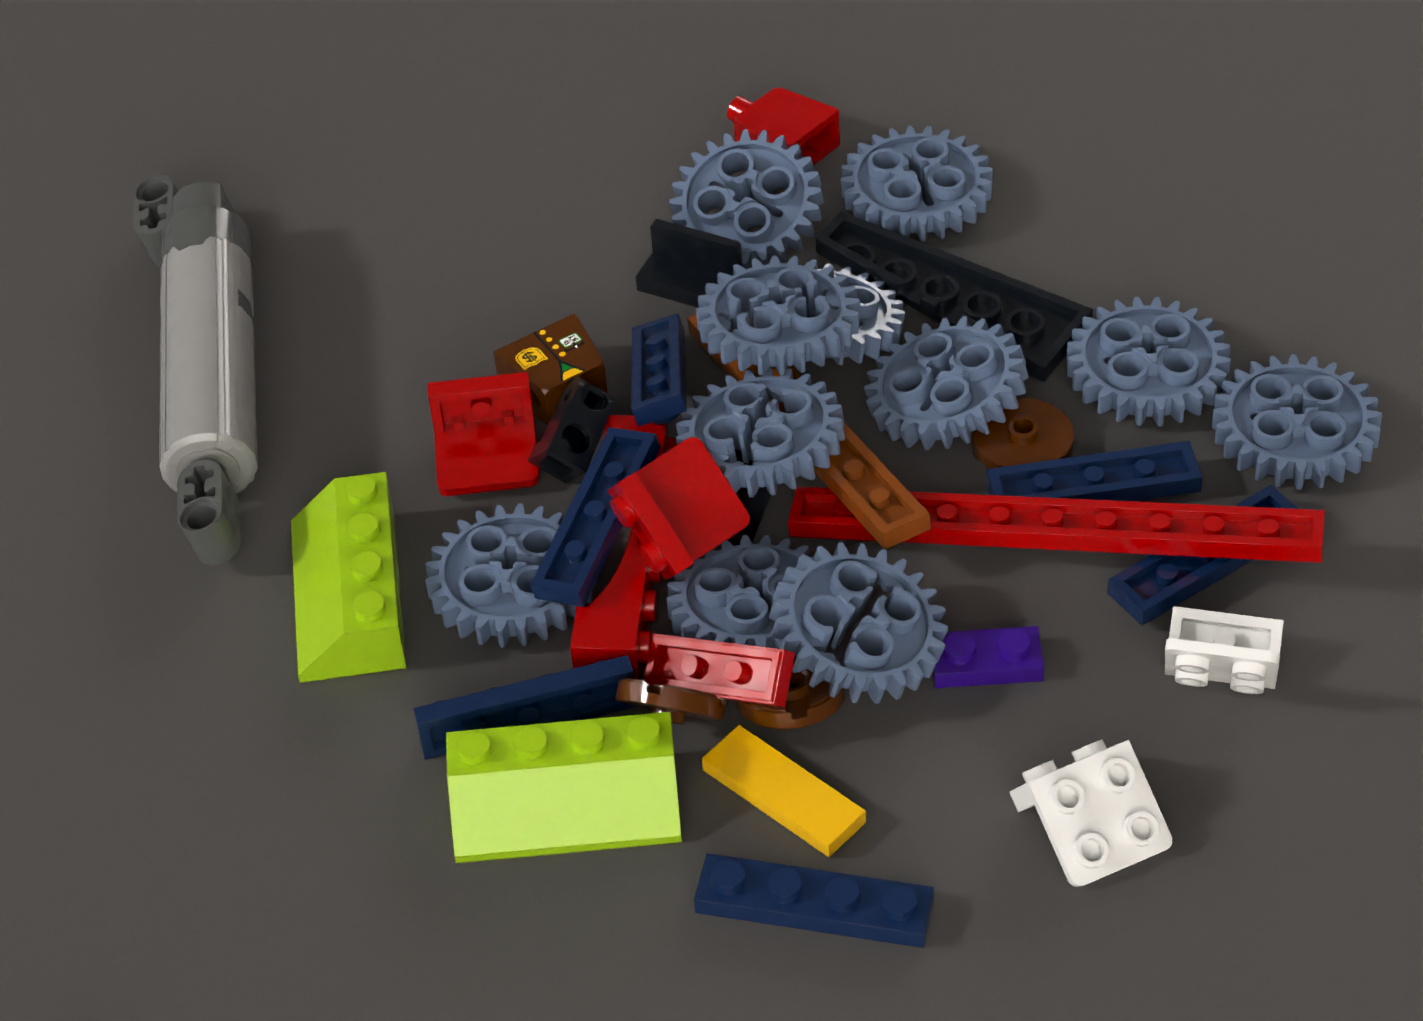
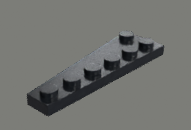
(954, 288)

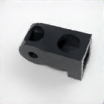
(573, 431)

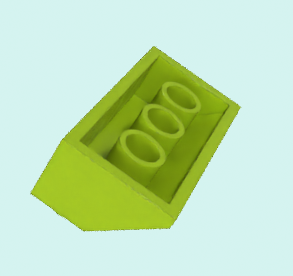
(347, 581)
(562, 787)

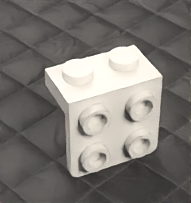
(1223, 649)
(1096, 811)

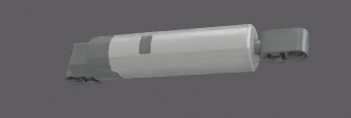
(204, 356)

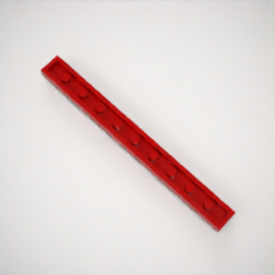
(1084, 525)

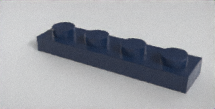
(658, 371)
(1104, 476)
(590, 524)
(1168, 580)
(545, 699)
(814, 900)

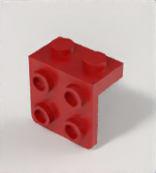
(483, 433)
(678, 507)

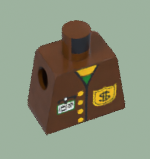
(552, 361)

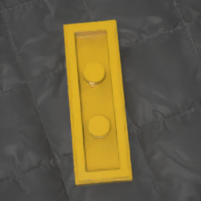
(784, 790)

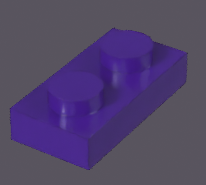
(990, 657)

